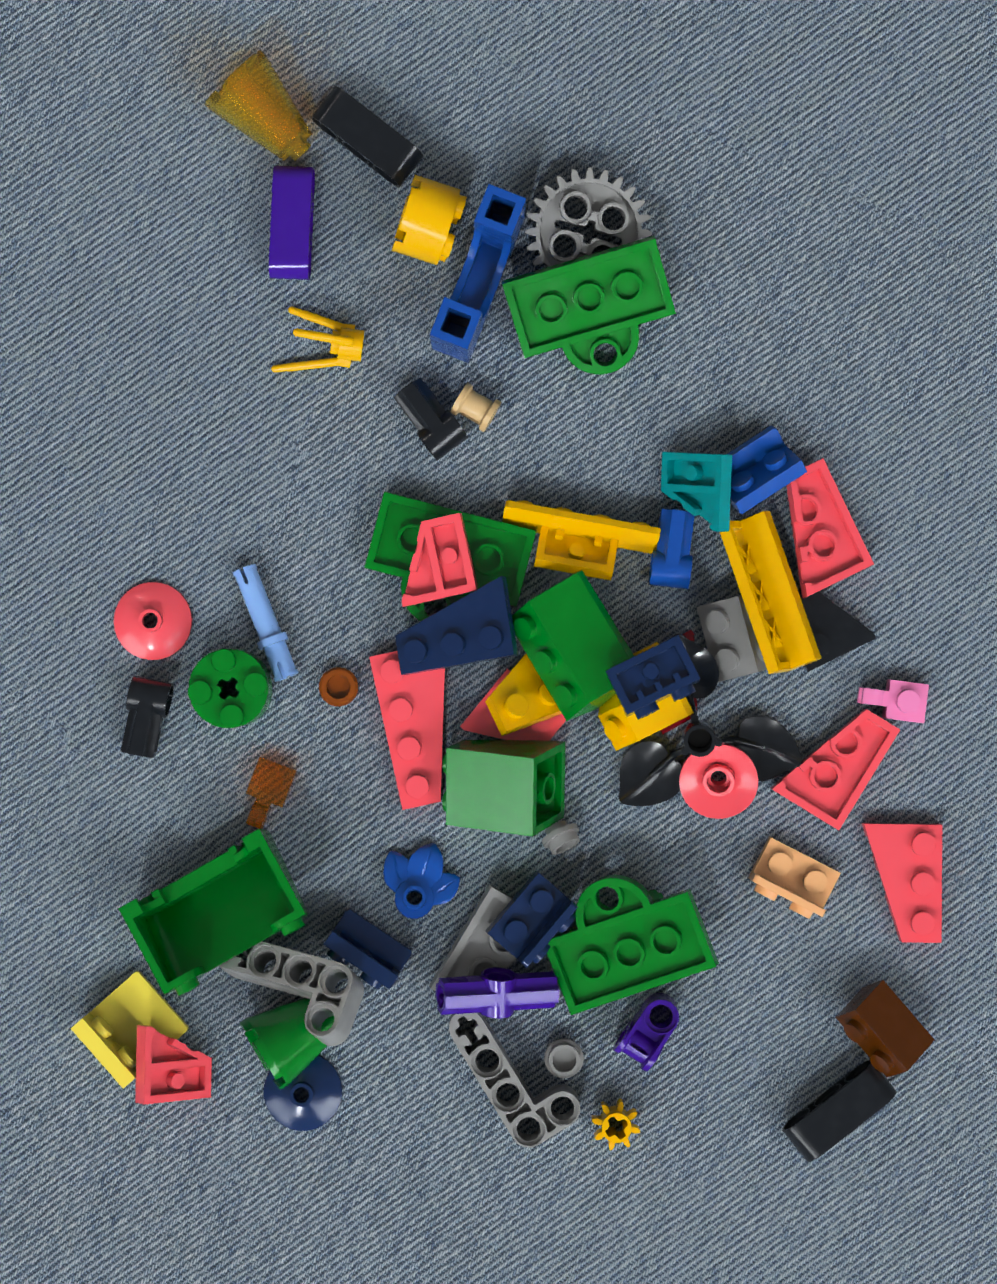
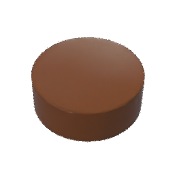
(338, 686)

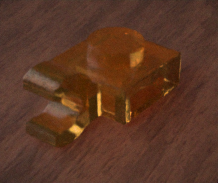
(270, 786)

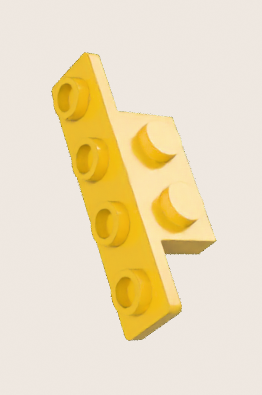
(578, 540)

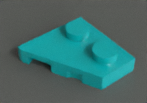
(700, 485)

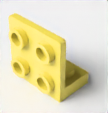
(112, 1025)

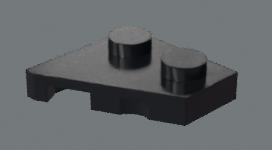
(833, 629)

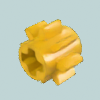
(611, 1133)

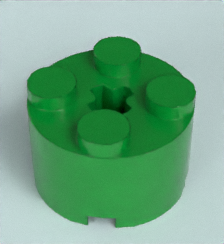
(207, 688)

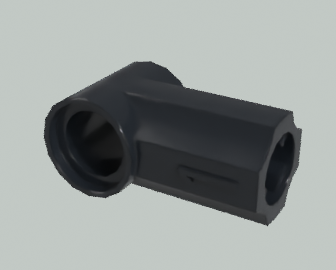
(435, 426)
(147, 706)

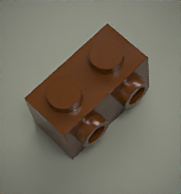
(884, 1029)

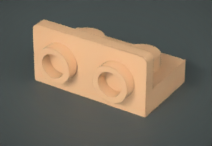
(793, 876)

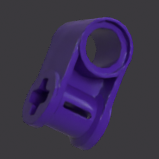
(644, 1037)

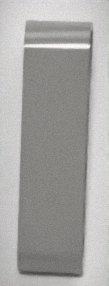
(318, 988)
(505, 1072)

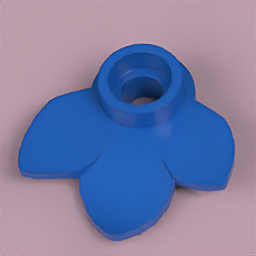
(422, 875)

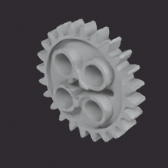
(597, 197)

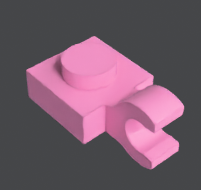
(901, 700)

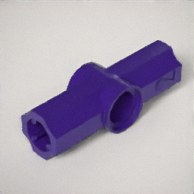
(497, 992)

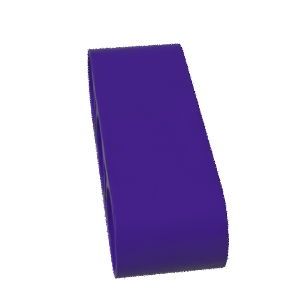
(291, 222)

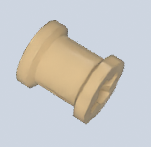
(475, 407)

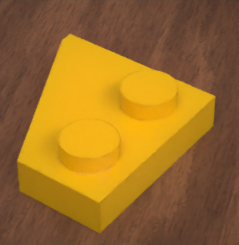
(521, 699)

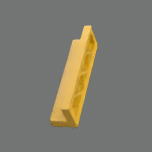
(770, 593)

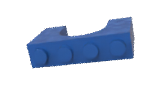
(492, 244)

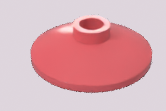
(172, 626)
(723, 797)

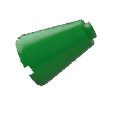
(283, 1040)

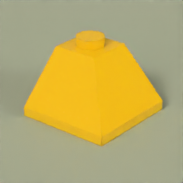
(628, 730)

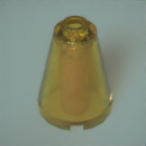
(262, 108)

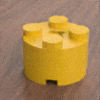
(428, 219)

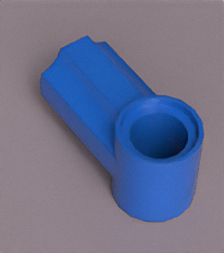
(672, 559)

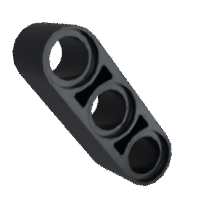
(367, 136)
(839, 1111)

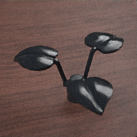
(653, 775)

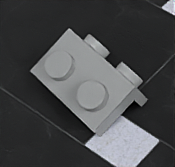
(731, 638)

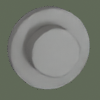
(561, 837)
(563, 1058)

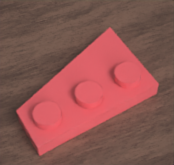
(823, 531)
(839, 769)
(911, 876)

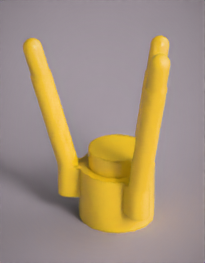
(345, 343)

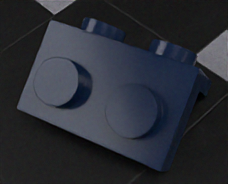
(368, 949)

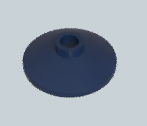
(323, 1102)

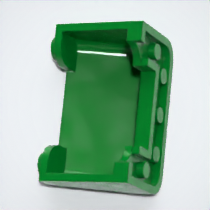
(215, 913)

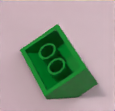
(571, 644)

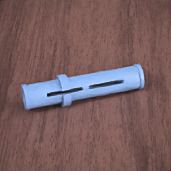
(265, 623)

